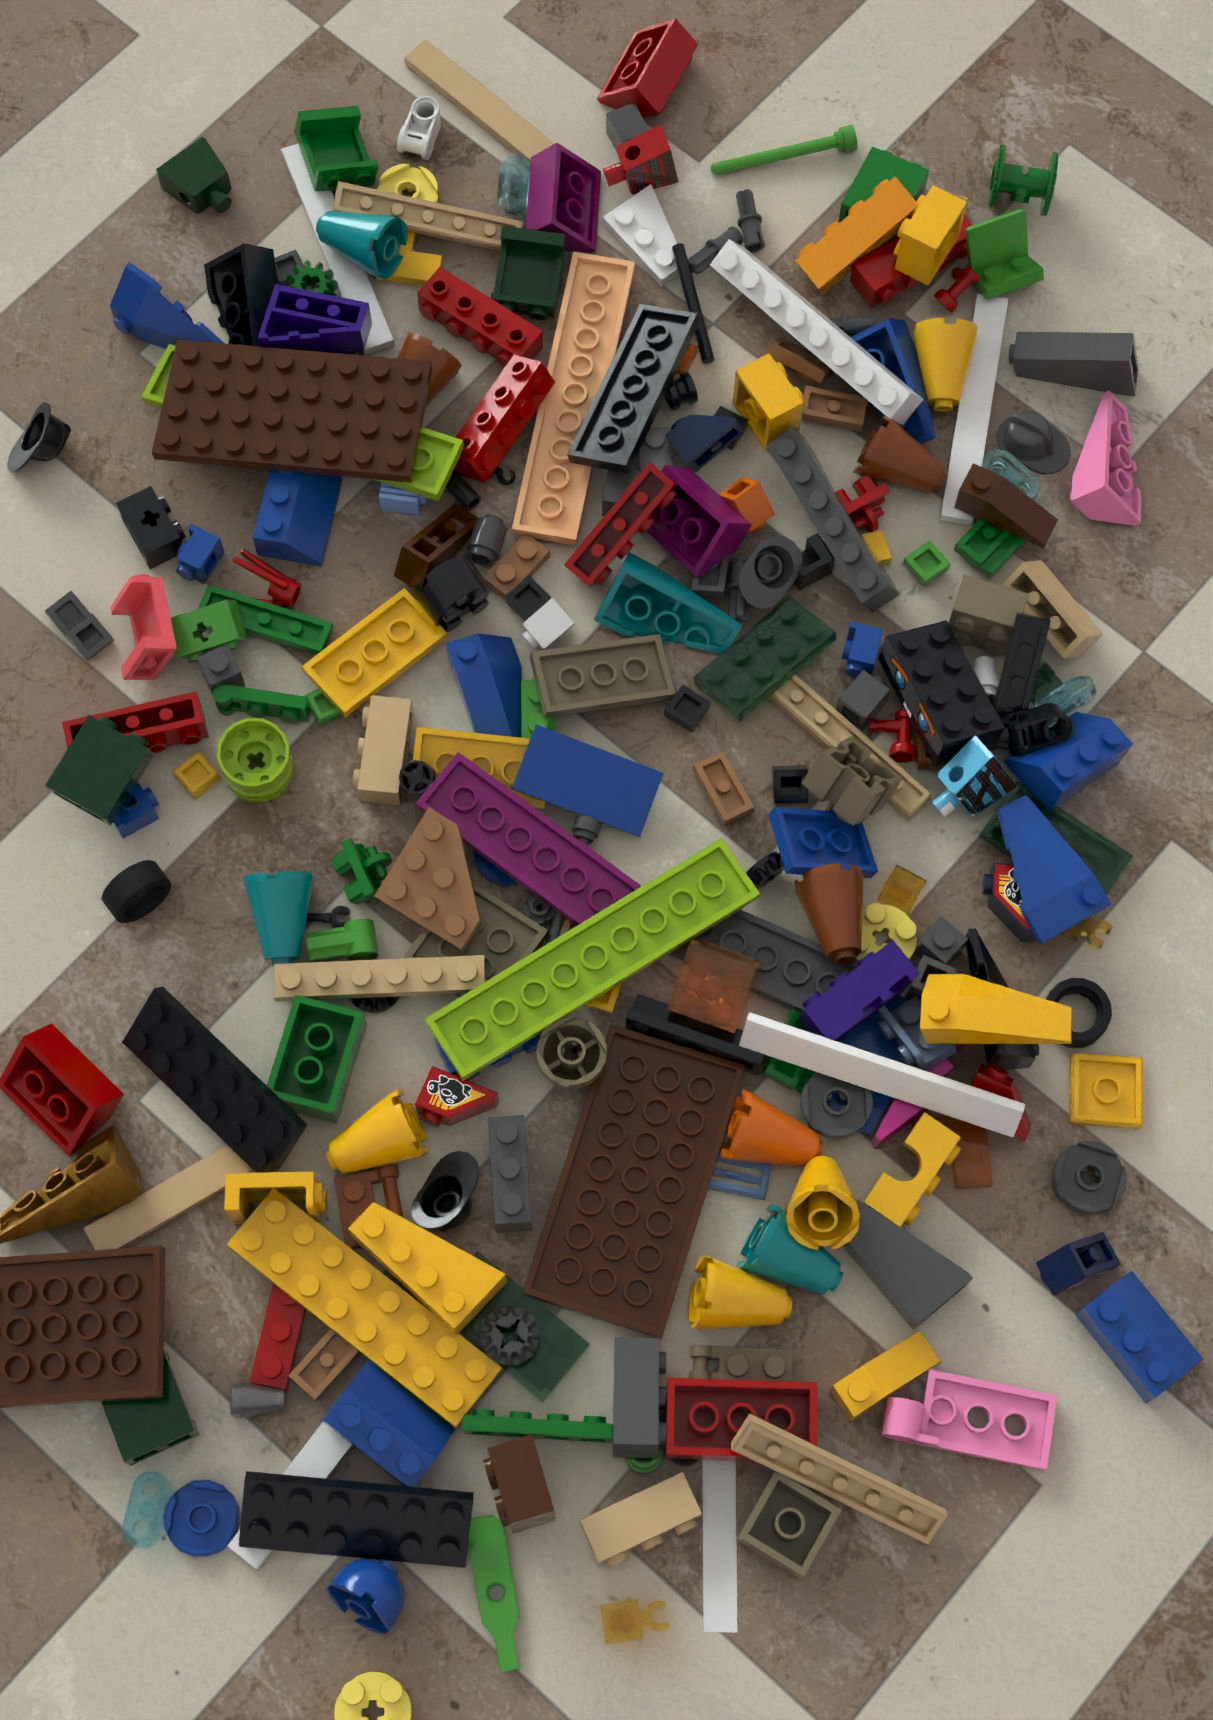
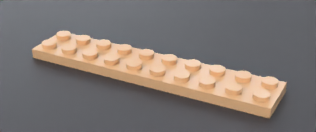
(581, 353)

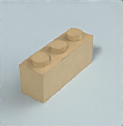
(1070, 627)
(383, 749)
(641, 1520)

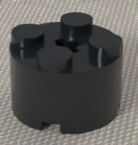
(453, 592)

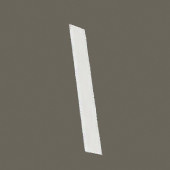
(719, 1546)

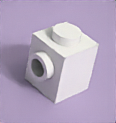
(547, 625)

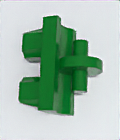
(367, 866)

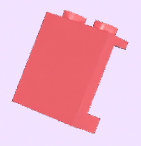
(147, 606)

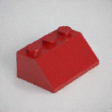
(649, 68)
(59, 1088)

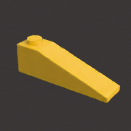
(982, 1012)

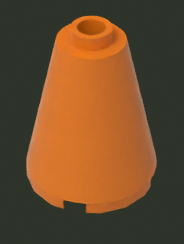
(767, 1135)

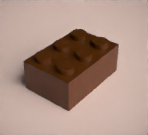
(522, 1485)

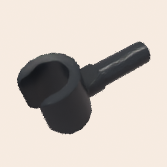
(330, 917)

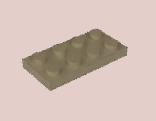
(602, 675)

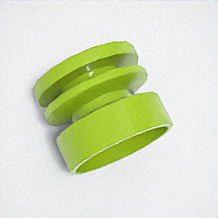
(255, 742)

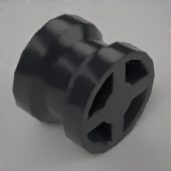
(681, 391)
(411, 775)

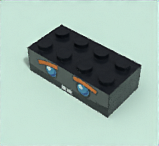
(939, 690)

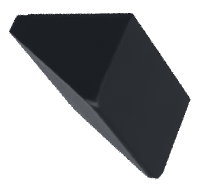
(788, 785)

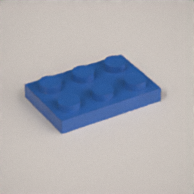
(820, 838)

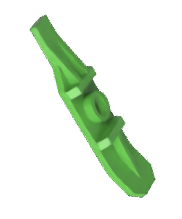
(492, 1568)

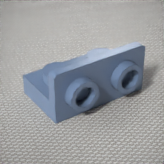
(904, 1027)

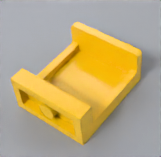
(254, 1187)

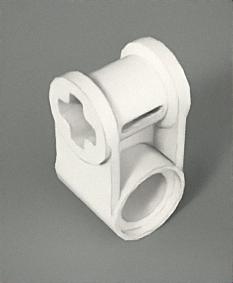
(420, 133)

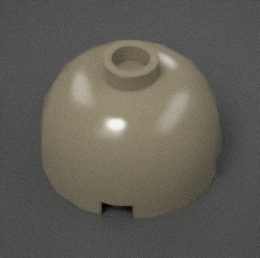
(571, 1053)

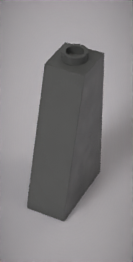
(1078, 359)
(903, 1267)

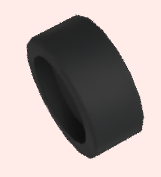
(136, 891)
(1096, 996)

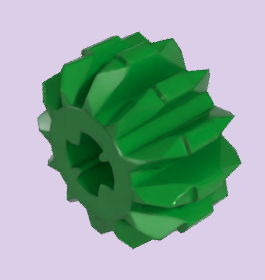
(314, 277)

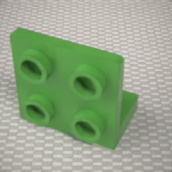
(1000, 255)

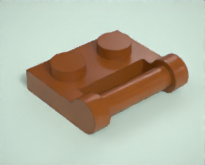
(356, 1195)

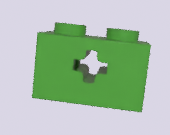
(221, 617)

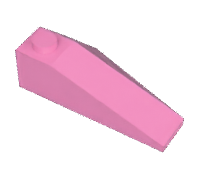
(1105, 468)

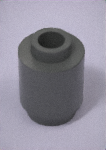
(486, 540)

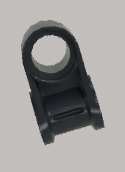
(1030, 728)

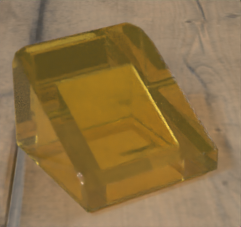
(902, 889)

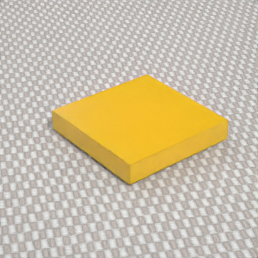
(1106, 1091)

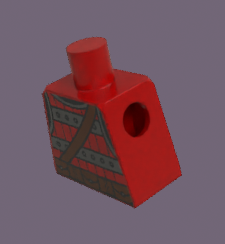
(643, 162)

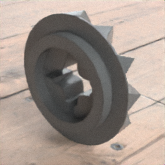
(514, 1352)

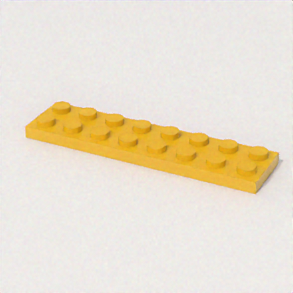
(364, 1307)

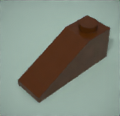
(1004, 506)
(434, 545)

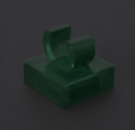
(1045, 682)

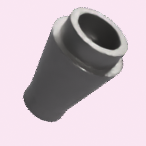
(255, 1400)

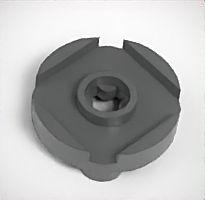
(822, 1117)
(1106, 1167)

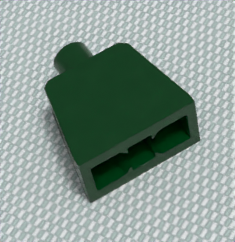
(196, 178)

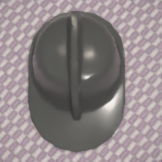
(1034, 442)
(769, 571)

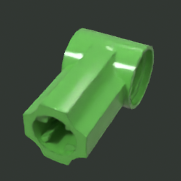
(352, 941)

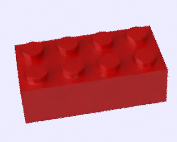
(709, 1413)

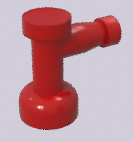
(963, 281)
(902, 750)

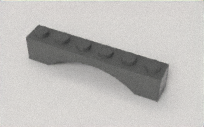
(832, 521)

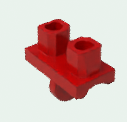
(869, 497)

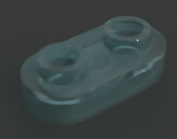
(514, 184)
(1013, 471)
(1071, 695)
(146, 1509)

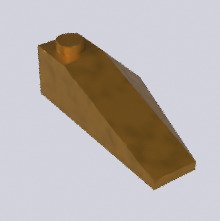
(89, 1186)

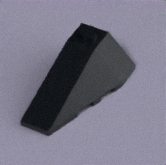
(242, 288)
(983, 967)

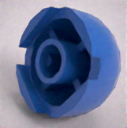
(370, 1592)

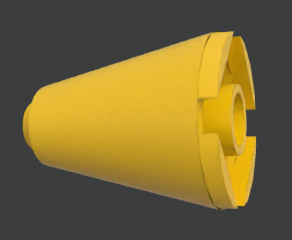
(944, 359)
(379, 1137)
(822, 1206)
(734, 1298)

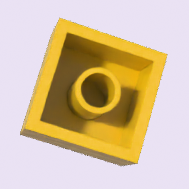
(929, 234)
(767, 399)

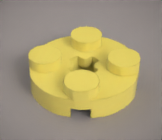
(411, 179)
(891, 920)
(369, 1687)

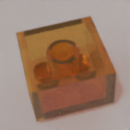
(714, 985)

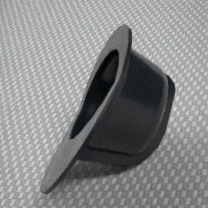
(41, 439)
(446, 1194)

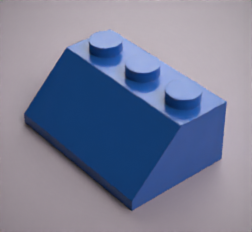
(296, 516)
(1069, 766)
(1139, 1337)
(388, 1425)

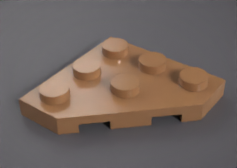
(434, 881)

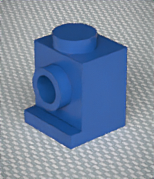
(199, 555)
(861, 648)
(142, 814)

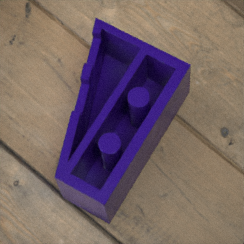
(314, 322)
(858, 994)

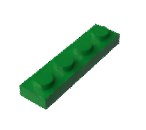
(275, 622)
(553, 1428)

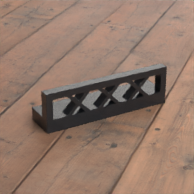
(655, 1020)

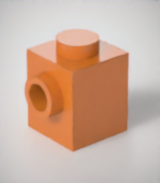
(750, 501)

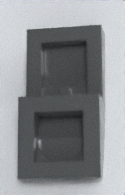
(79, 625)

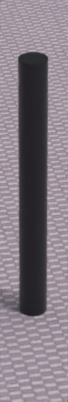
(693, 302)

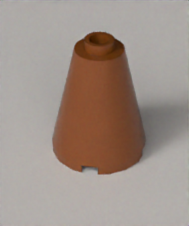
(444, 363)
(900, 460)
(834, 909)

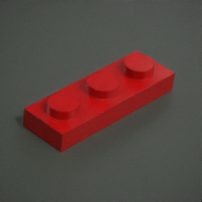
(278, 1341)

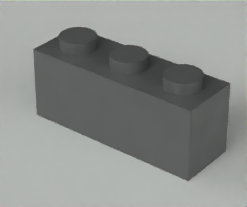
(510, 1173)
(638, 1398)

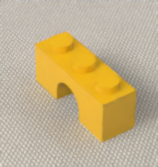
(932, 1146)

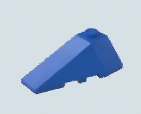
(149, 316)
(894, 348)
(488, 682)
(1051, 877)

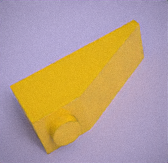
(884, 1376)

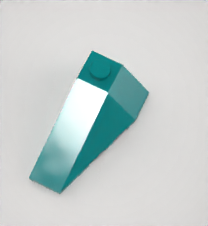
(651, 602)

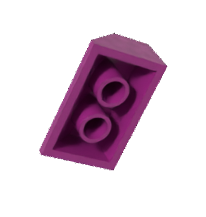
(564, 197)
(697, 523)

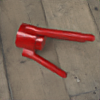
(282, 588)

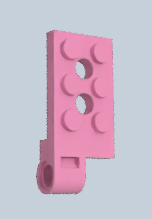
(944, 1424)

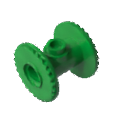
(1010, 180)

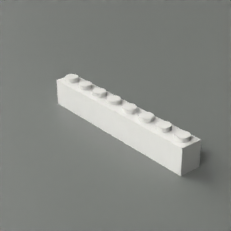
(816, 332)

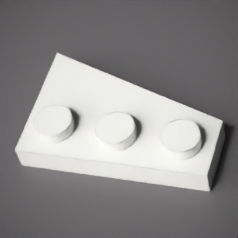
(645, 234)

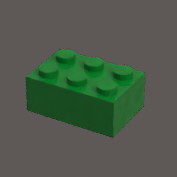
(317, 1057)

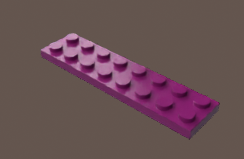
(525, 842)

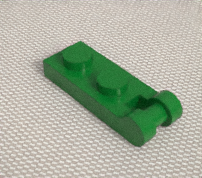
(261, 703)

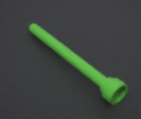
(844, 140)

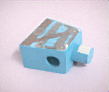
(973, 780)

